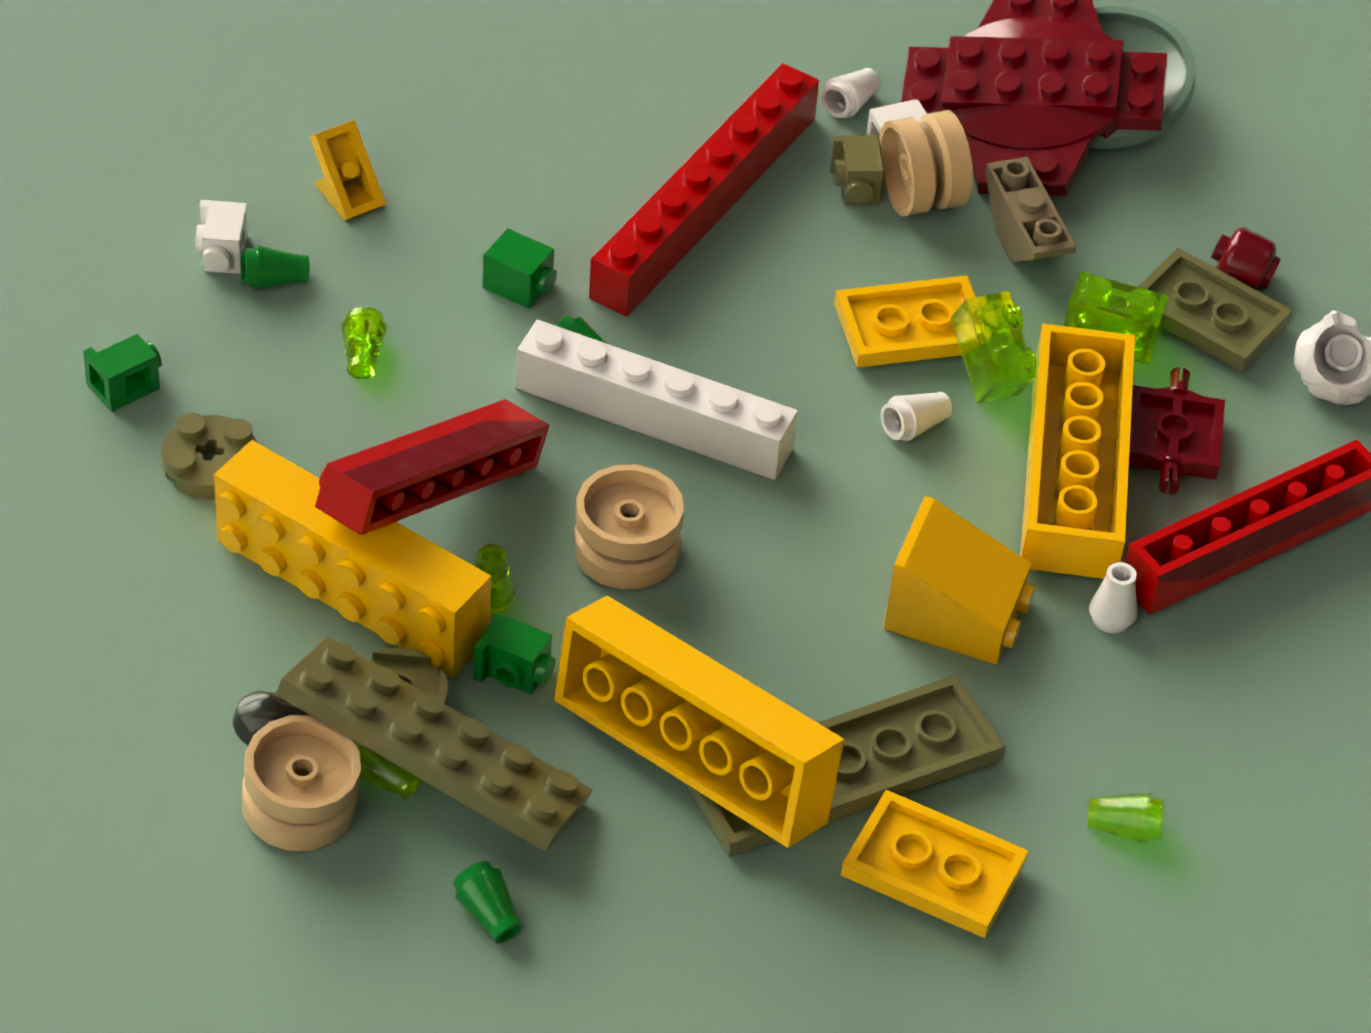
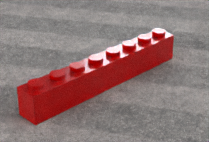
(702, 190)

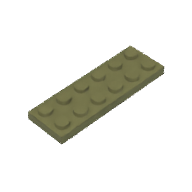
(435, 742)
(889, 747)

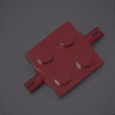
(1176, 431)

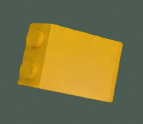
(957, 586)

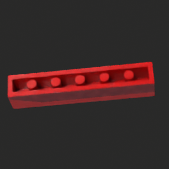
(430, 466)
(1251, 526)

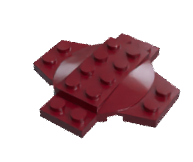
(1038, 87)

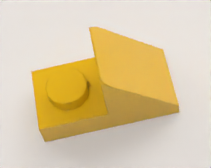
(347, 170)

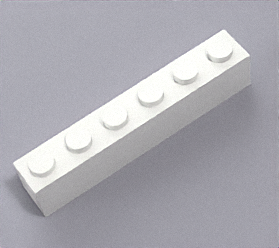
(656, 399)

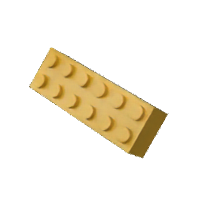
(1078, 451)
(381, 579)
(698, 720)

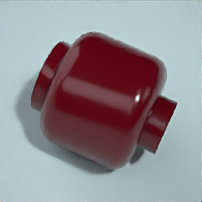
(1247, 257)

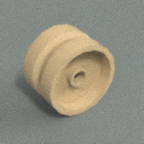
(926, 163)
(628, 526)
(300, 783)

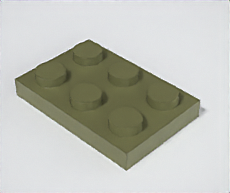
(1216, 309)

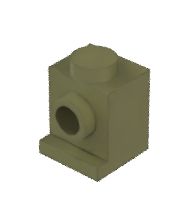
(857, 168)

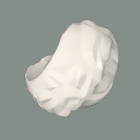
(1335, 360)

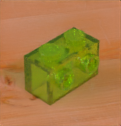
(1118, 309)
(994, 346)

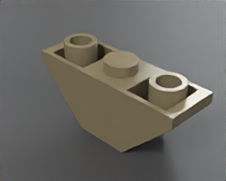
(1025, 213)

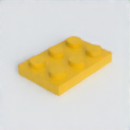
(902, 320)
(934, 863)

